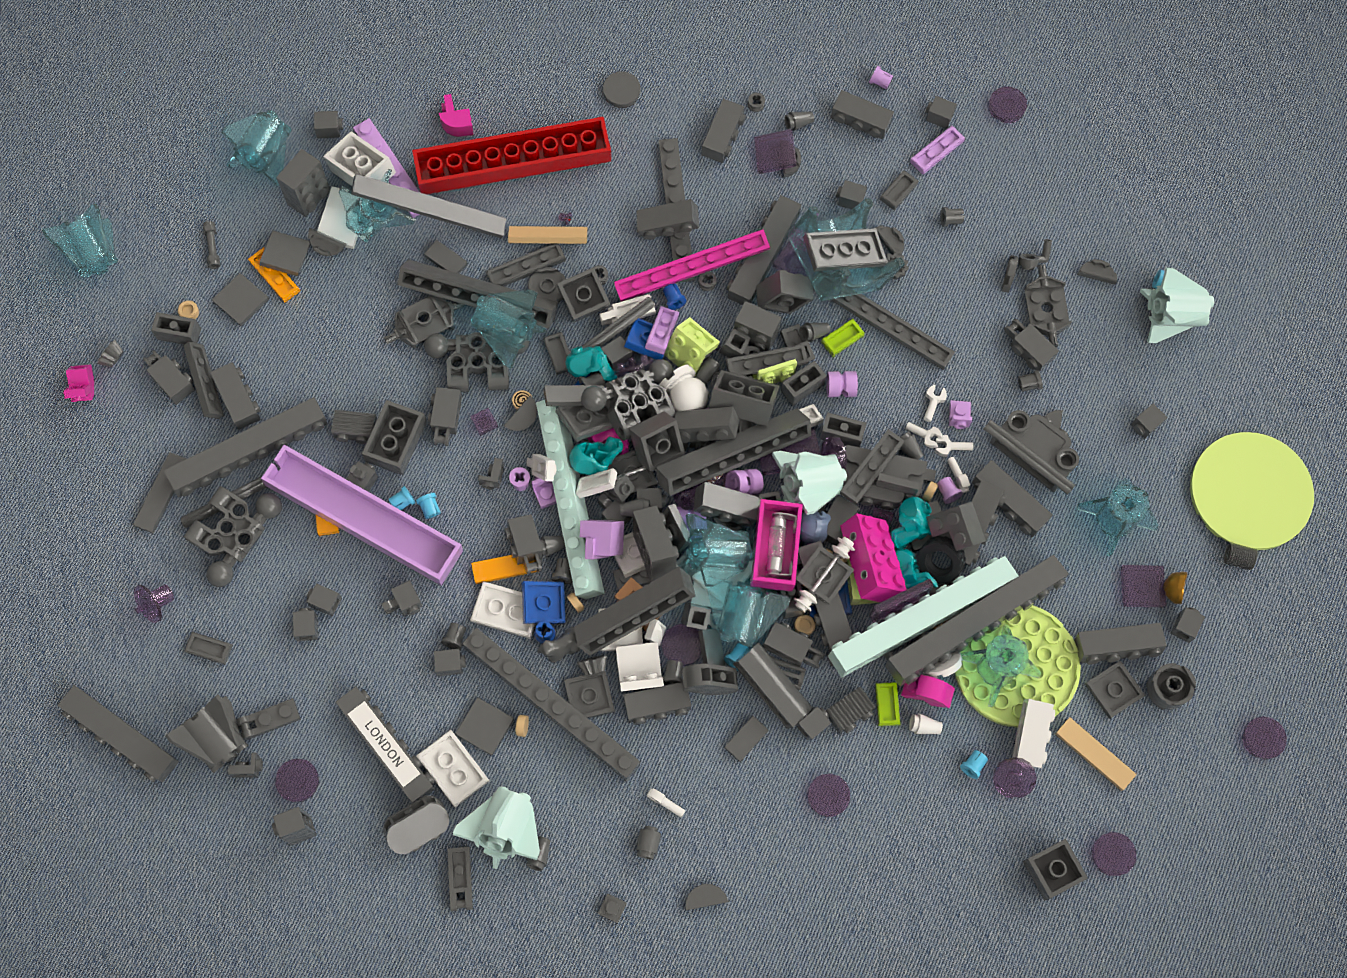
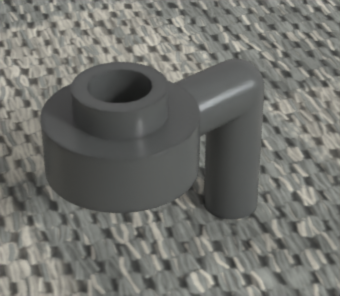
(1030, 261)

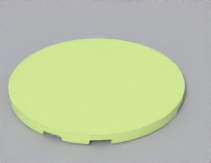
(1252, 490)
(1048, 649)

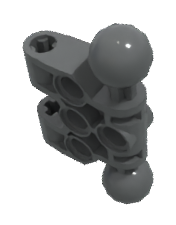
(458, 377)
(640, 390)
(221, 572)

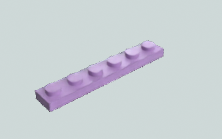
(369, 133)

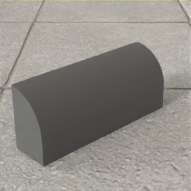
(773, 685)

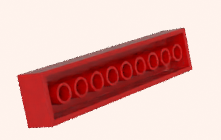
(512, 155)

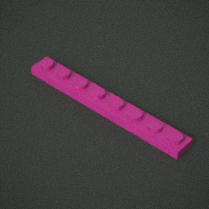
(692, 265)

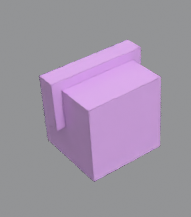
(602, 537)

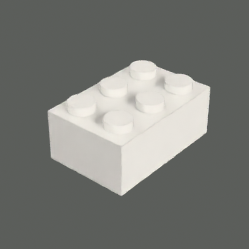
(357, 156)

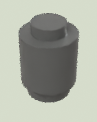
(648, 842)

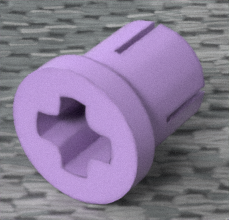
(881, 78)
(518, 473)
(949, 490)

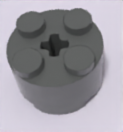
(1166, 697)

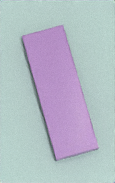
(937, 150)
(662, 330)

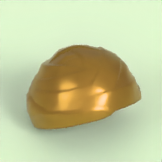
(1174, 587)

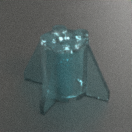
(259, 143)
(370, 217)
(85, 242)
(506, 322)
(1121, 512)
(716, 550)
(744, 611)
(1002, 662)

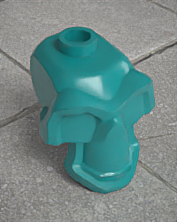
(589, 359)
(594, 457)
(912, 521)
(909, 569)

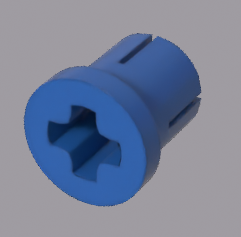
(674, 297)
(550, 635)

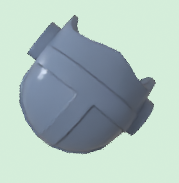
(814, 527)

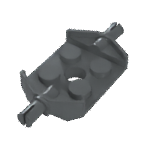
(1049, 292)
(412, 331)

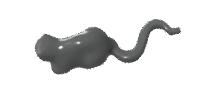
(561, 646)

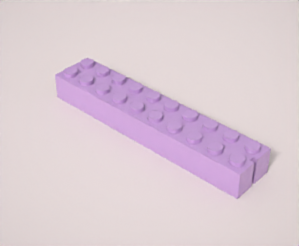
(362, 515)

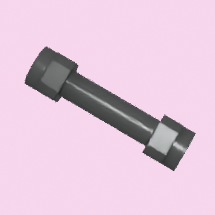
(212, 259)

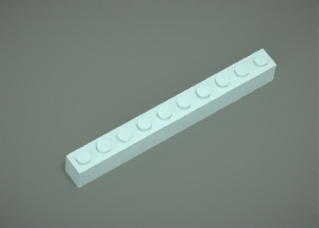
(571, 508)
(921, 617)

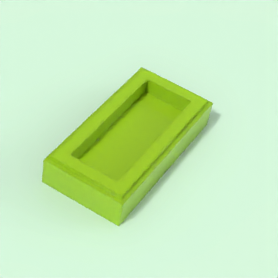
(842, 337)
(887, 704)

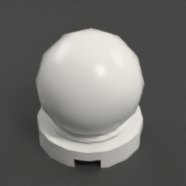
(685, 390)

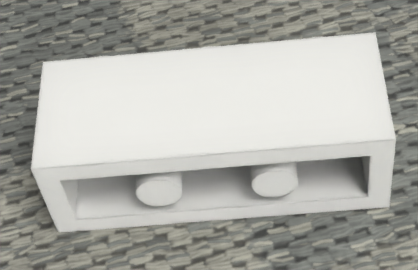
(1034, 732)

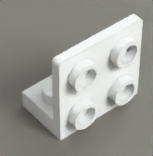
(639, 666)

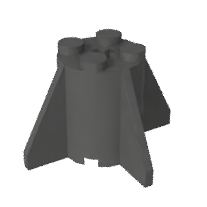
(210, 734)

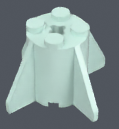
(1176, 306)
(809, 478)
(502, 826)

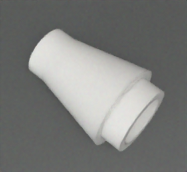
(924, 725)

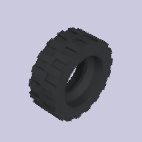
(945, 545)

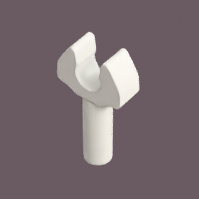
(934, 400)
(926, 434)
(951, 446)
(961, 479)
(660, 798)

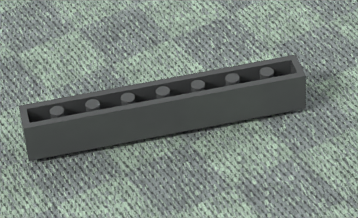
(464, 288)
(245, 447)
(733, 453)

